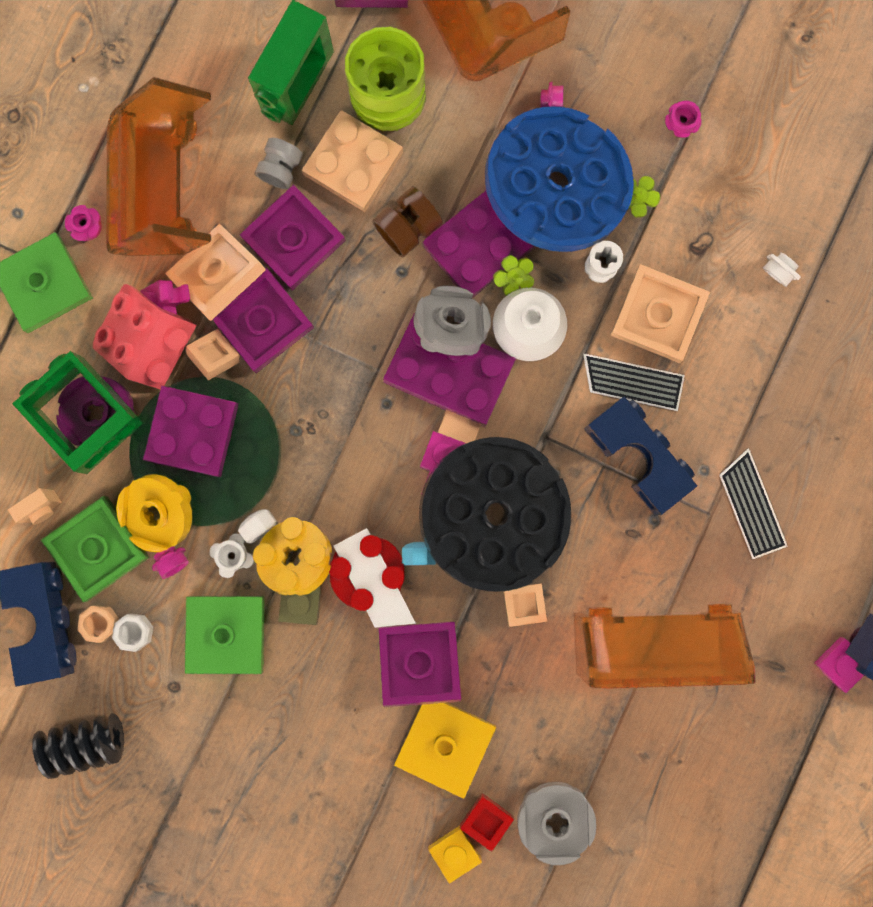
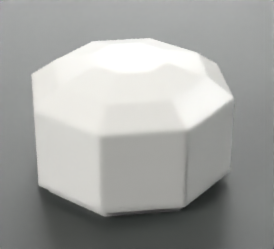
(256, 525)
(132, 632)

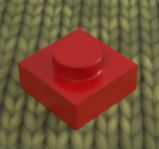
(486, 822)

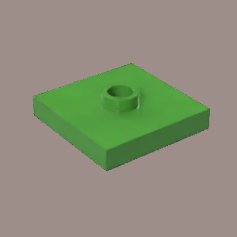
(42, 283)
(94, 549)
(224, 635)

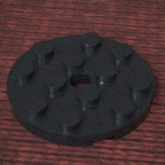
(456, 522)

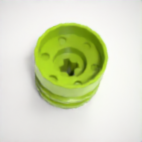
(386, 78)

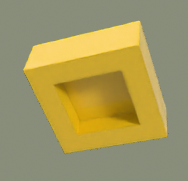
(455, 854)

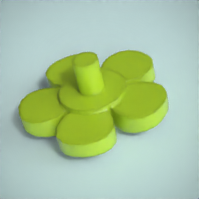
(642, 196)
(515, 274)

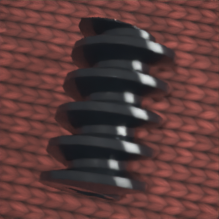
(79, 750)

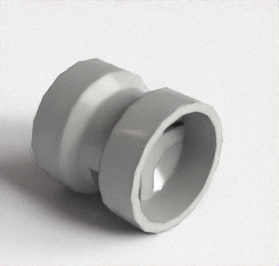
(278, 163)

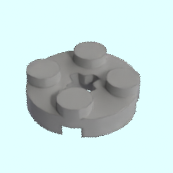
(445, 337)
(539, 838)

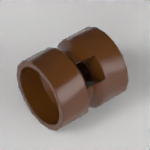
(397, 230)

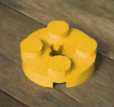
(171, 502)
(273, 552)

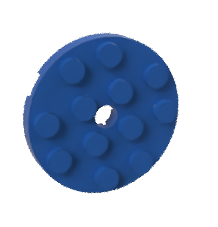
(538, 208)

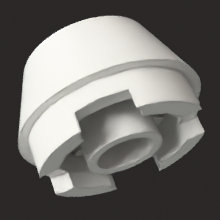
(529, 324)

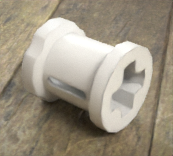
(614, 259)

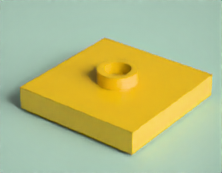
(445, 746)

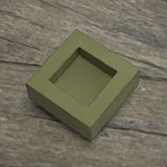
(300, 609)

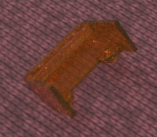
(493, 39)
(145, 171)
(663, 649)

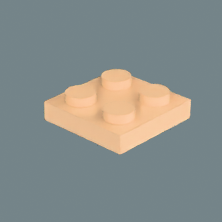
(352, 160)
(216, 272)
(660, 313)

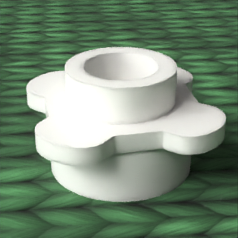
(781, 268)
(226, 565)

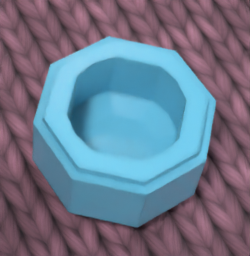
(416, 554)

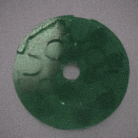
(249, 464)

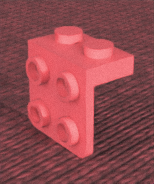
(142, 338)

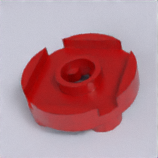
(370, 547)

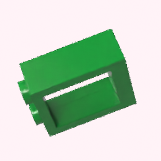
(291, 63)
(103, 440)

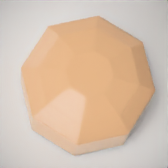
(97, 623)

